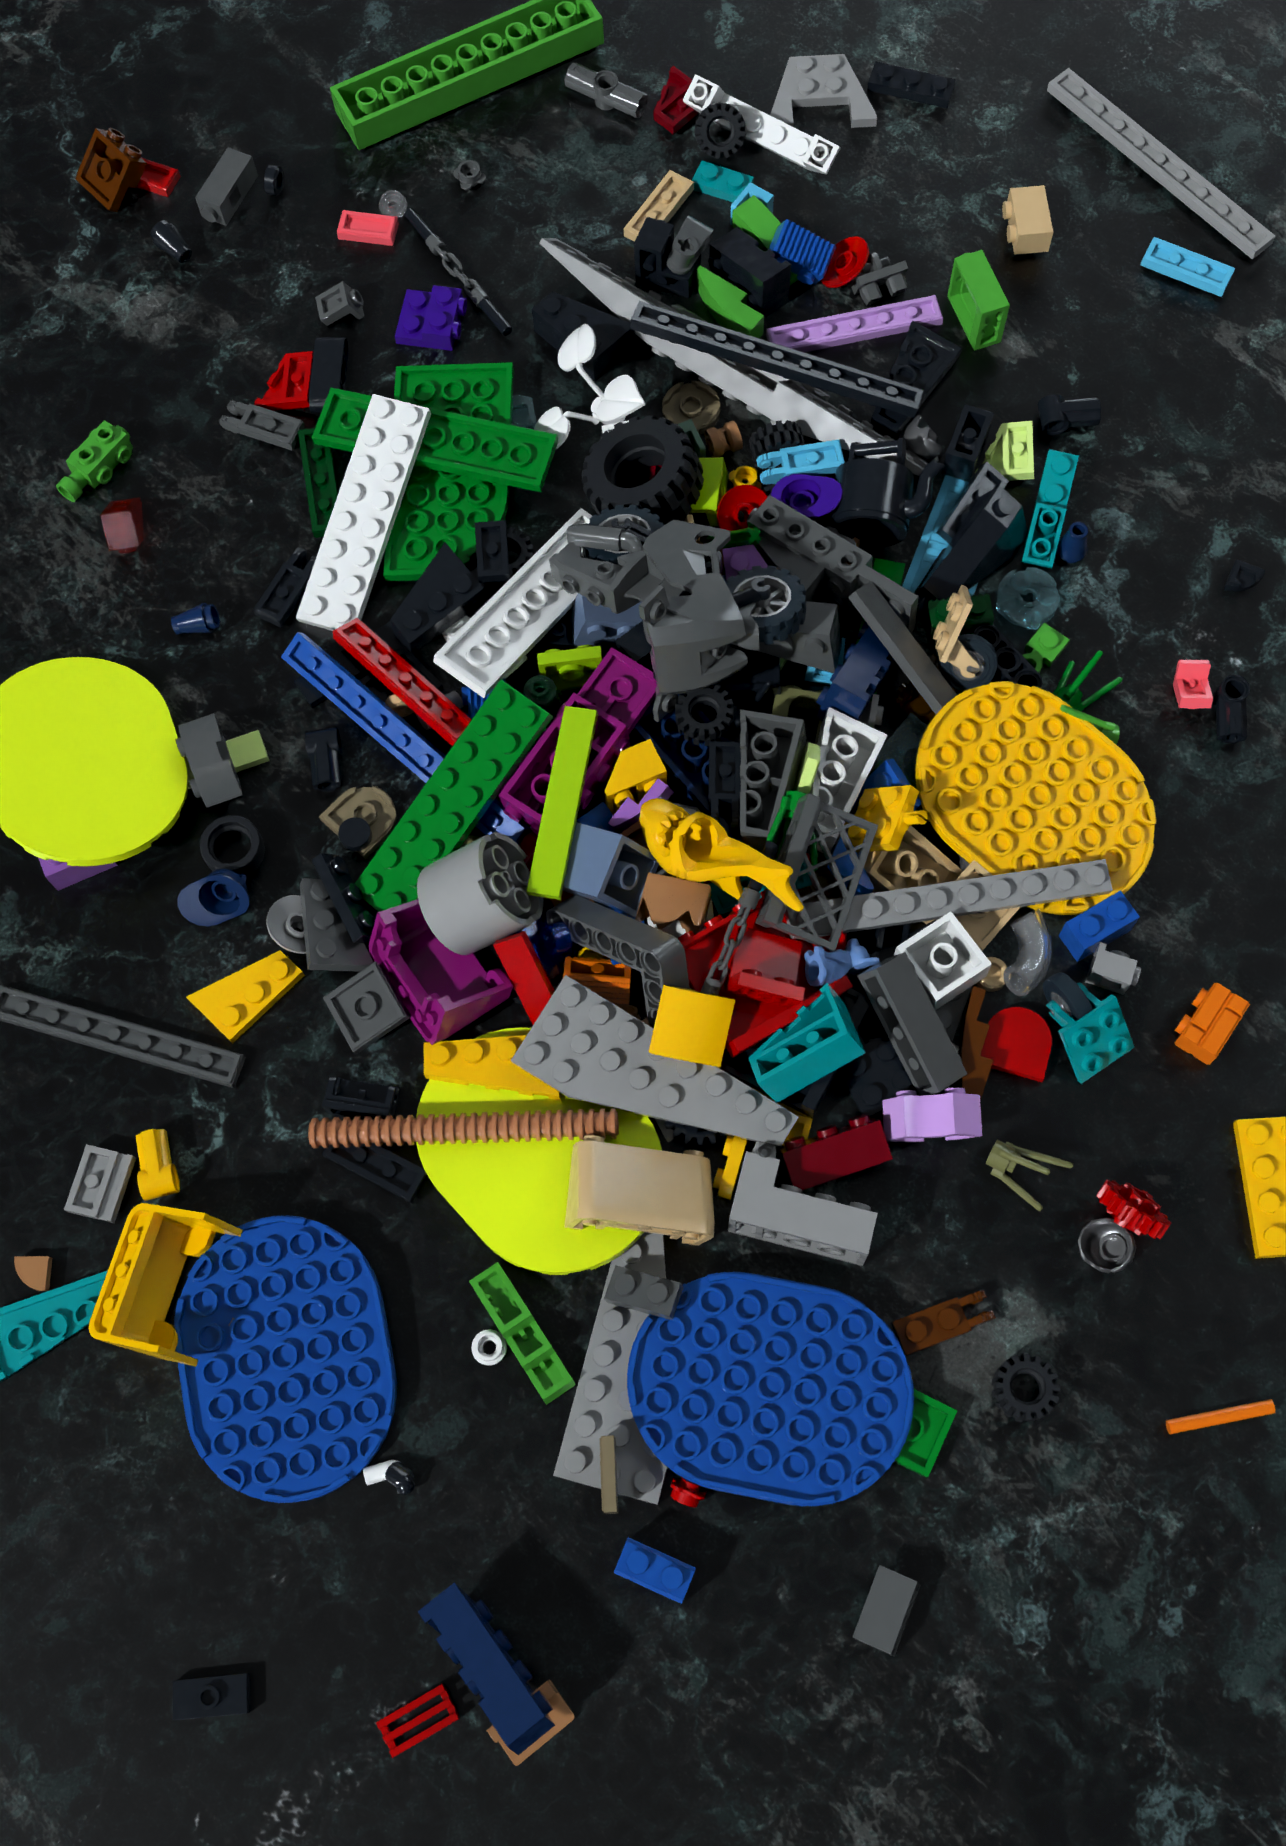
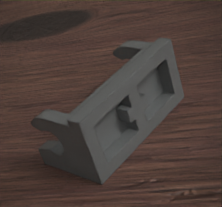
(886, 1610)

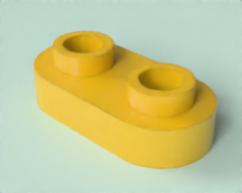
(726, 1178)

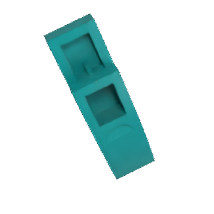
(1050, 509)

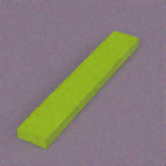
(562, 803)

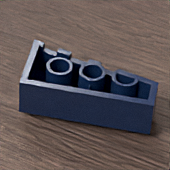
(858, 677)
(488, 1668)

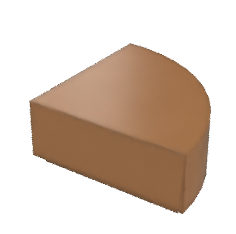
(34, 1271)

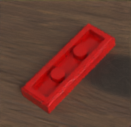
(525, 973)

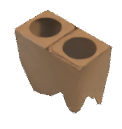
(674, 899)

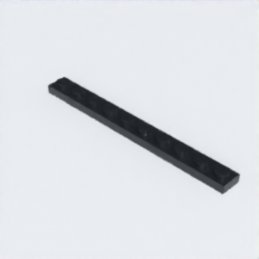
(776, 359)

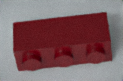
(834, 1152)

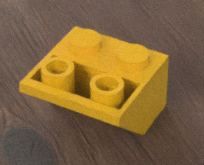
(634, 774)

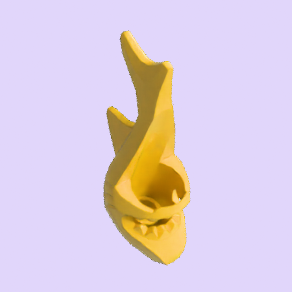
(700, 851)

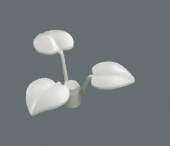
(611, 407)

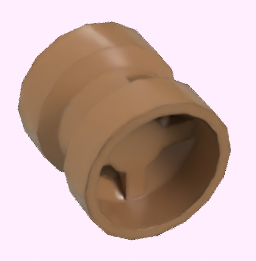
(723, 439)

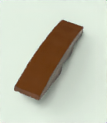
(970, 1046)

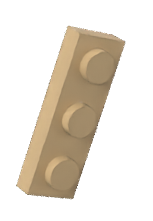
(661, 203)

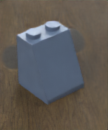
(608, 869)

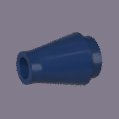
(1073, 544)
(199, 619)

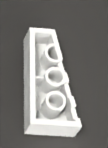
(846, 759)

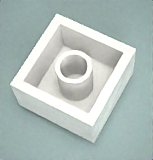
(945, 959)

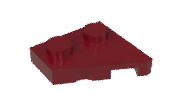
(670, 109)

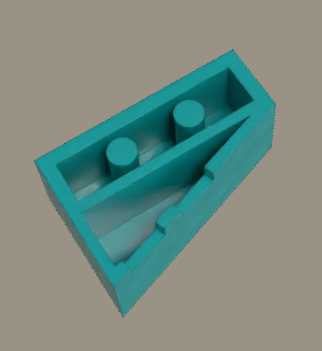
(808, 1048)

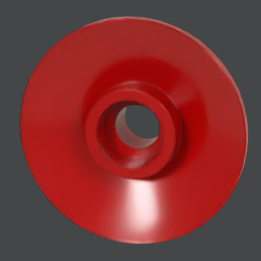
(846, 261)
(737, 499)

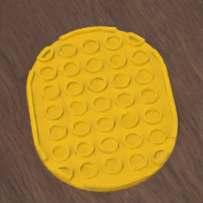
(1033, 789)

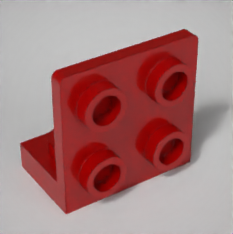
(766, 968)

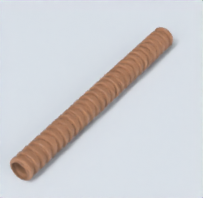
(462, 1128)

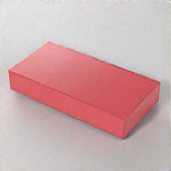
(367, 227)

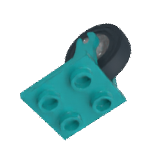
(1091, 1028)

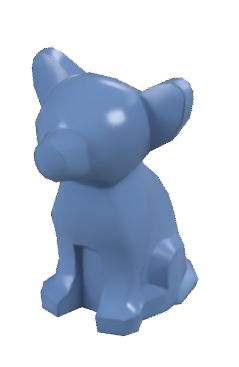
(827, 967)

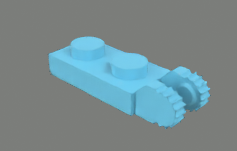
(807, 459)

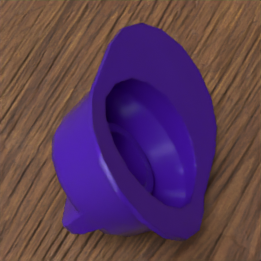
(808, 494)

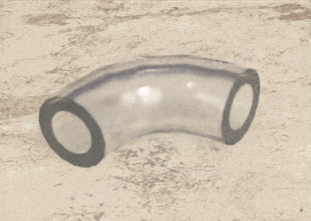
(1033, 955)

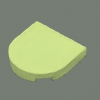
(807, 768)

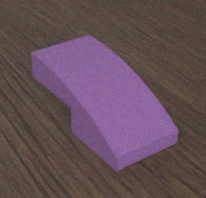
(630, 810)

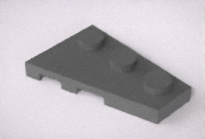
(325, 934)

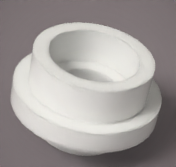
(479, 1342)

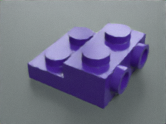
(431, 318)

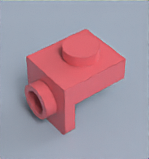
(1192, 684)

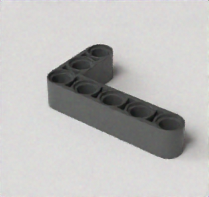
(627, 941)

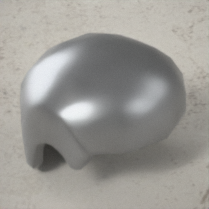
(922, 440)
(1106, 1245)

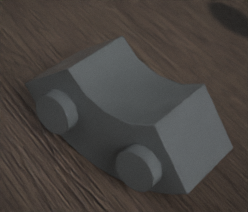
(209, 760)

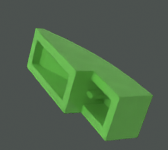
(757, 222)
(728, 304)

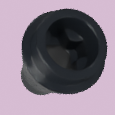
(169, 240)

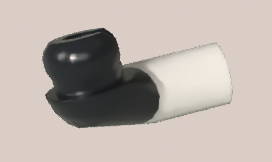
(394, 1473)

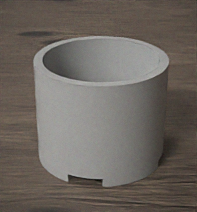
(478, 894)

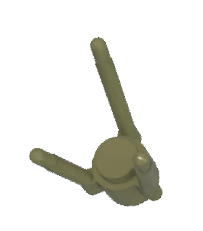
(1005, 1158)

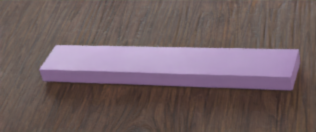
(857, 325)

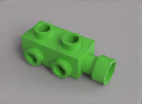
(95, 459)

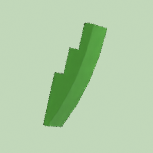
(522, 1333)

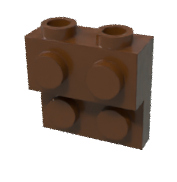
(110, 167)

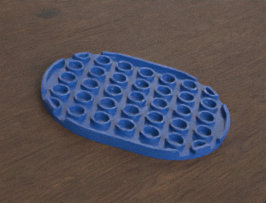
(304, 1372)
(771, 1390)

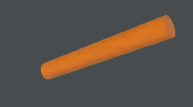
(1220, 1416)

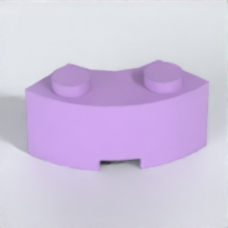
(932, 1116)

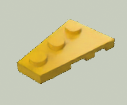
(247, 994)

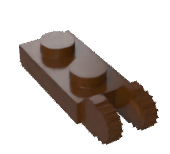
(939, 1323)

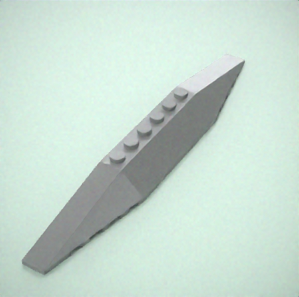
(760, 390)

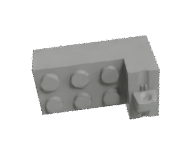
(794, 1218)

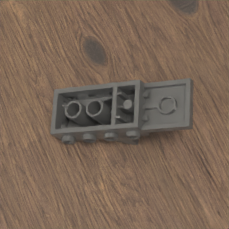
(820, 560)

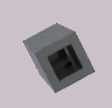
(226, 186)

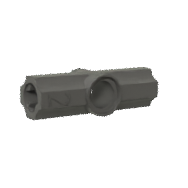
(606, 90)

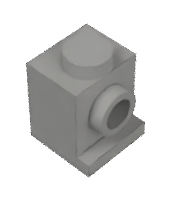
(1112, 970)

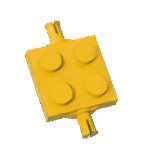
(893, 813)

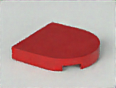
(1018, 1043)

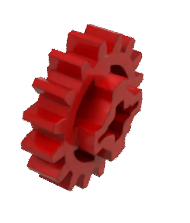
(1133, 1209)

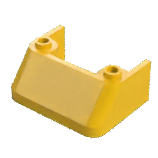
(145, 1277)

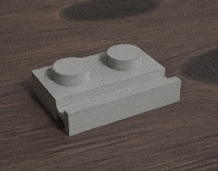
(100, 1183)

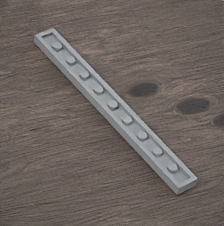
(1161, 163)
(962, 897)

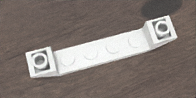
(790, 143)

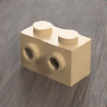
(1028, 220)

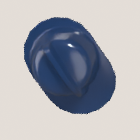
(214, 898)

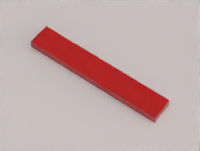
(402, 679)

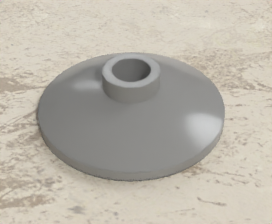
(281, 918)

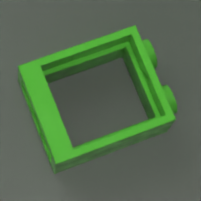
(978, 299)

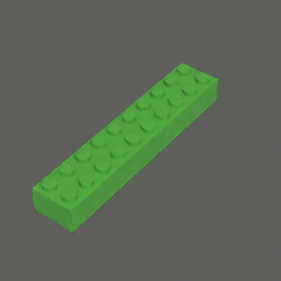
(464, 67)

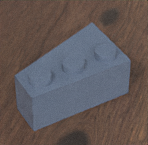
(598, 624)

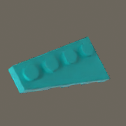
(45, 1321)

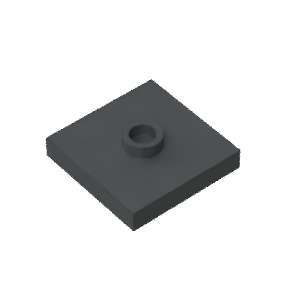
(366, 1007)

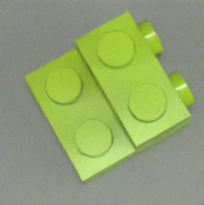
(569, 667)

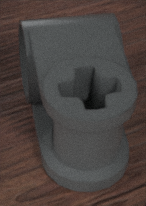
(688, 245)

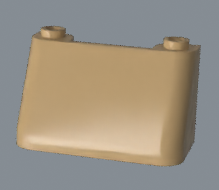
(640, 1190)

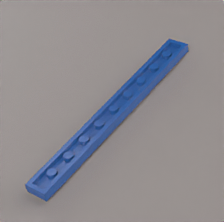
(383, 723)

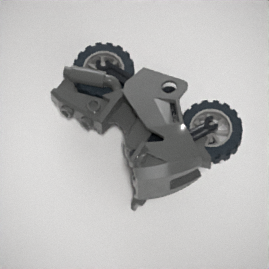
(683, 597)

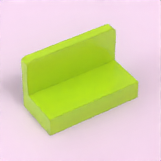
(713, 489)

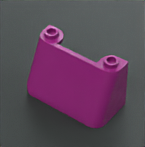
(434, 983)

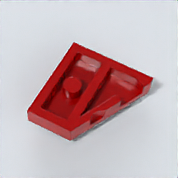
(289, 384)

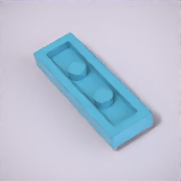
(1187, 266)

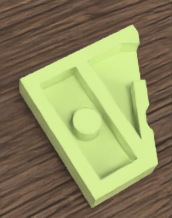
(1013, 451)

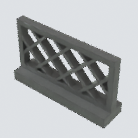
(794, 854)

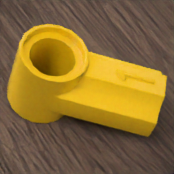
(157, 1173)

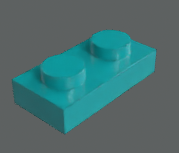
(720, 181)

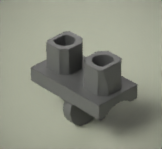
(892, 276)

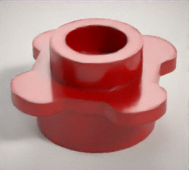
(687, 1492)

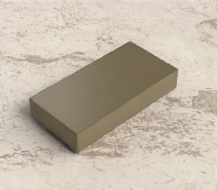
(608, 1474)

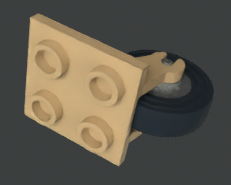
(966, 658)

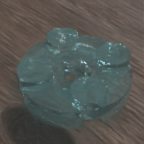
(1025, 613)

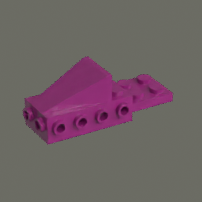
(621, 695)

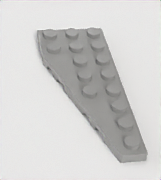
(604, 1058)
(602, 1394)

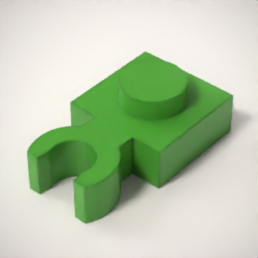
(1045, 647)

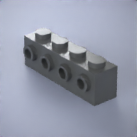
(912, 1024)

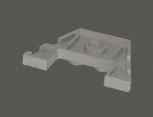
(822, 82)

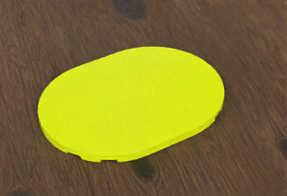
(87, 762)
(519, 1190)

